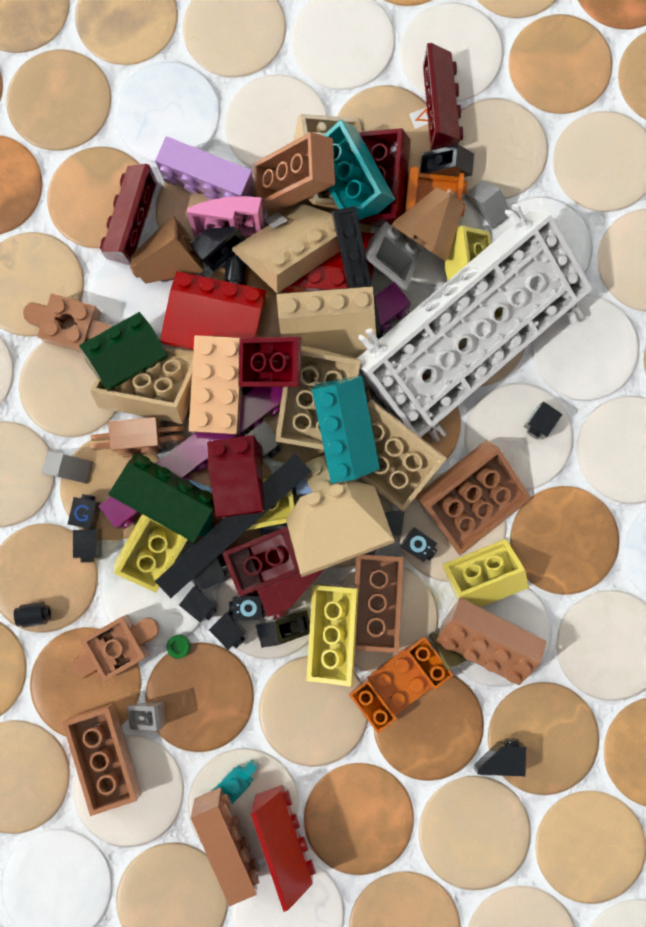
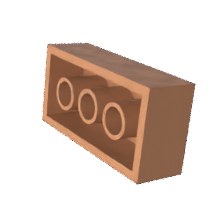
(295, 172)
(379, 602)
(491, 641)
(102, 759)
(225, 846)

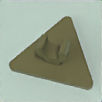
(450, 659)

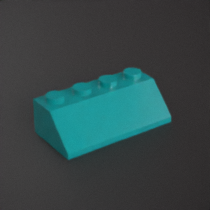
(356, 173)
(345, 428)

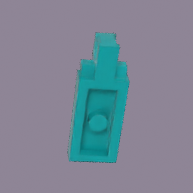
(237, 780)

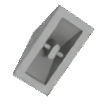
(488, 202)
(67, 467)
(147, 716)

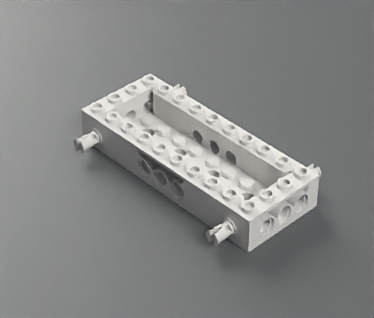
(466, 310)

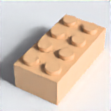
(214, 387)

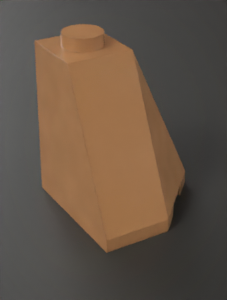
(433, 221)
(165, 254)

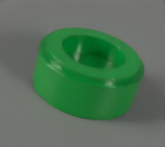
(178, 646)

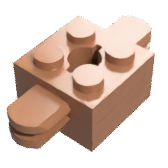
(65, 321)
(137, 435)
(115, 647)

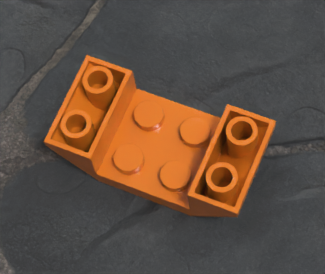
(399, 683)

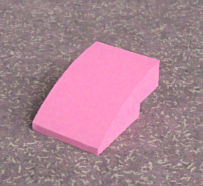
(238, 211)

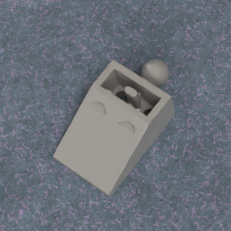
(393, 254)

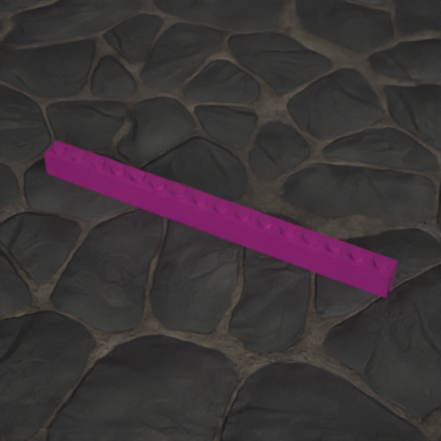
(255, 407)

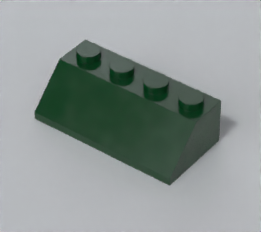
(163, 496)

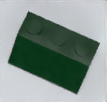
(123, 351)

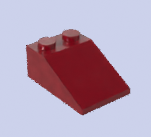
(270, 362)
(236, 476)
(262, 561)
(284, 593)

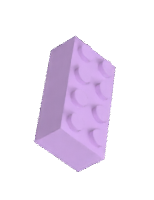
(202, 171)

